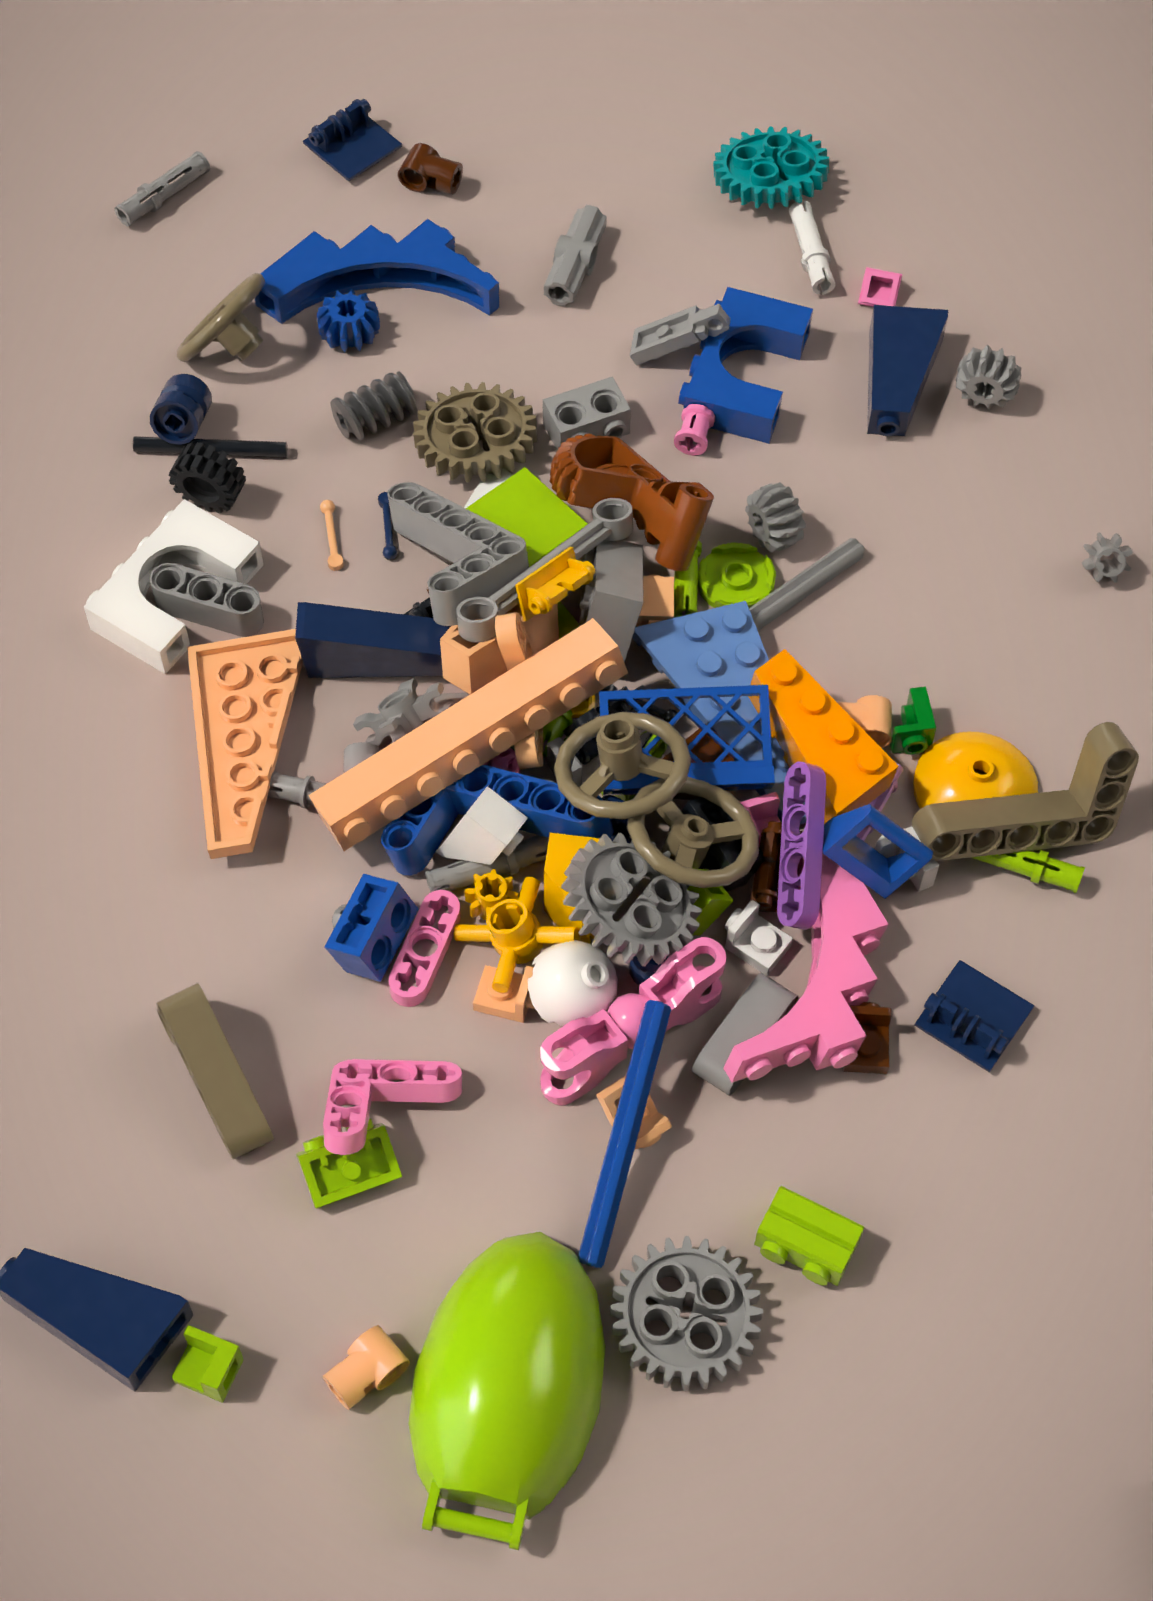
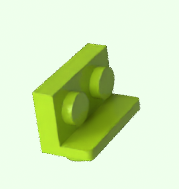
(340, 1176)

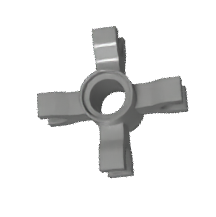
(402, 712)

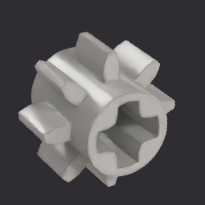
(1108, 567)

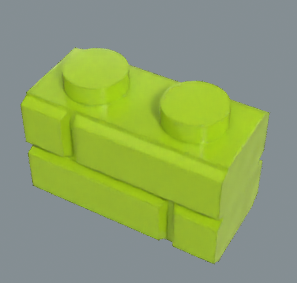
(808, 1237)

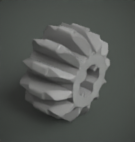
(988, 377)
(775, 517)

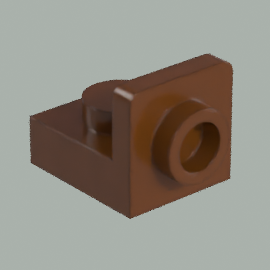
(874, 1051)

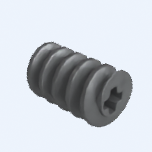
(373, 404)

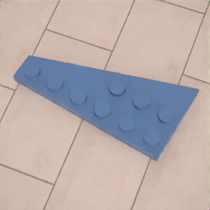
(716, 651)

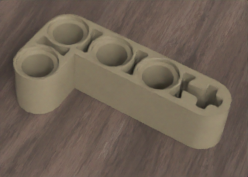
(214, 1070)

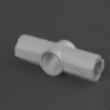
(575, 255)

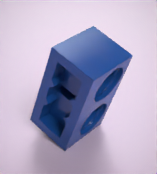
(371, 927)

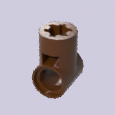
(427, 169)

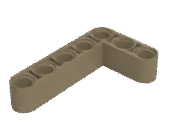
(1043, 819)

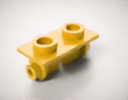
(552, 582)

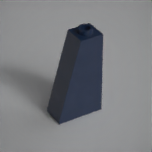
(900, 361)
(366, 642)
(98, 1314)

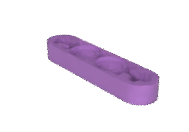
(802, 784)

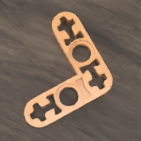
(514, 650)

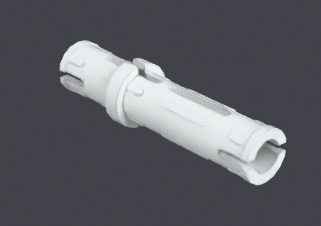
(815, 256)

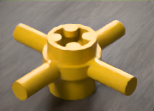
(515, 933)

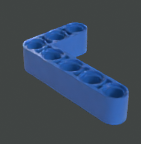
(419, 832)

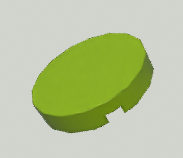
(735, 574)

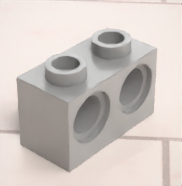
(585, 410)

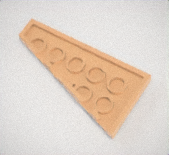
(240, 719)

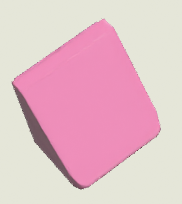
(879, 288)

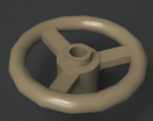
(227, 324)
(620, 761)
(692, 837)

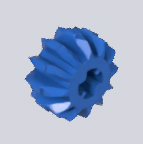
(348, 320)

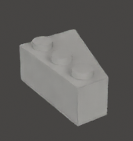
(616, 590)

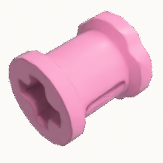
(694, 429)

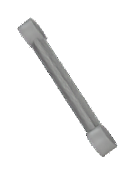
(610, 522)

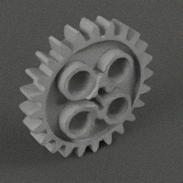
(655, 924)
(674, 1352)

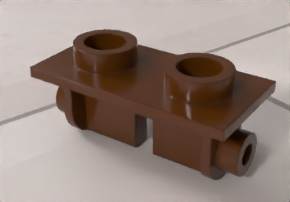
(767, 875)

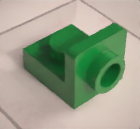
(918, 724)

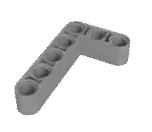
(481, 551)

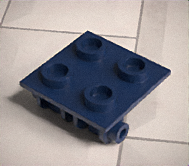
(351, 140)
(974, 1015)

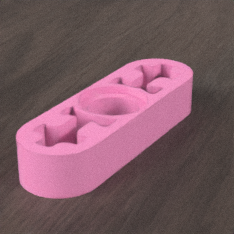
(426, 966)

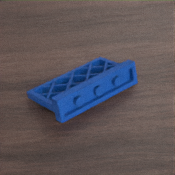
(726, 775)

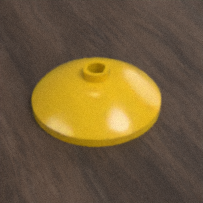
(948, 768)

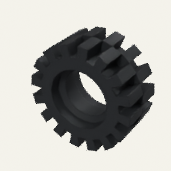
(207, 477)

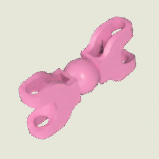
(602, 1040)

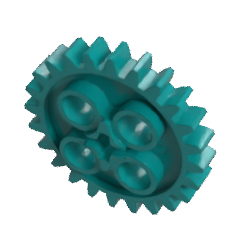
(771, 167)

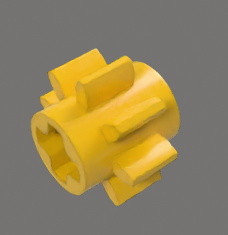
(488, 891)

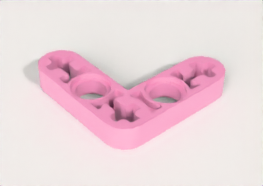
(364, 1081)

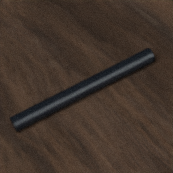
(232, 447)

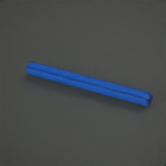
(624, 1134)

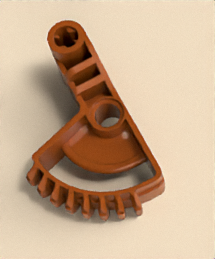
(606, 467)

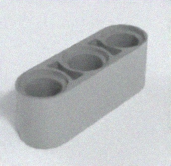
(219, 612)
(753, 1014)

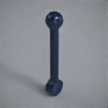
(389, 551)

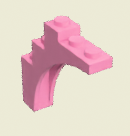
(839, 976)

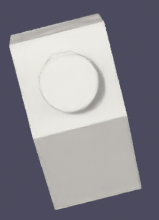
(485, 831)

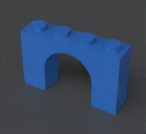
(754, 325)

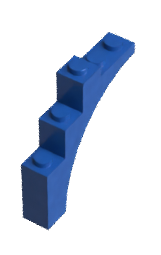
(372, 261)

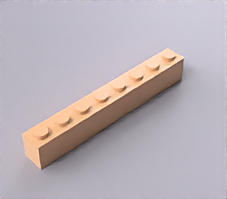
(468, 734)

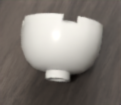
(572, 982)

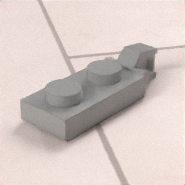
(677, 332)

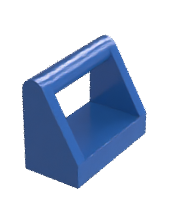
(866, 863)

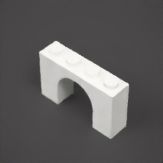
(184, 538)

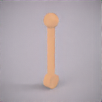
(335, 560)

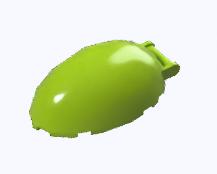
(507, 1386)

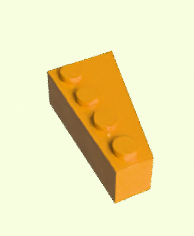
(821, 733)

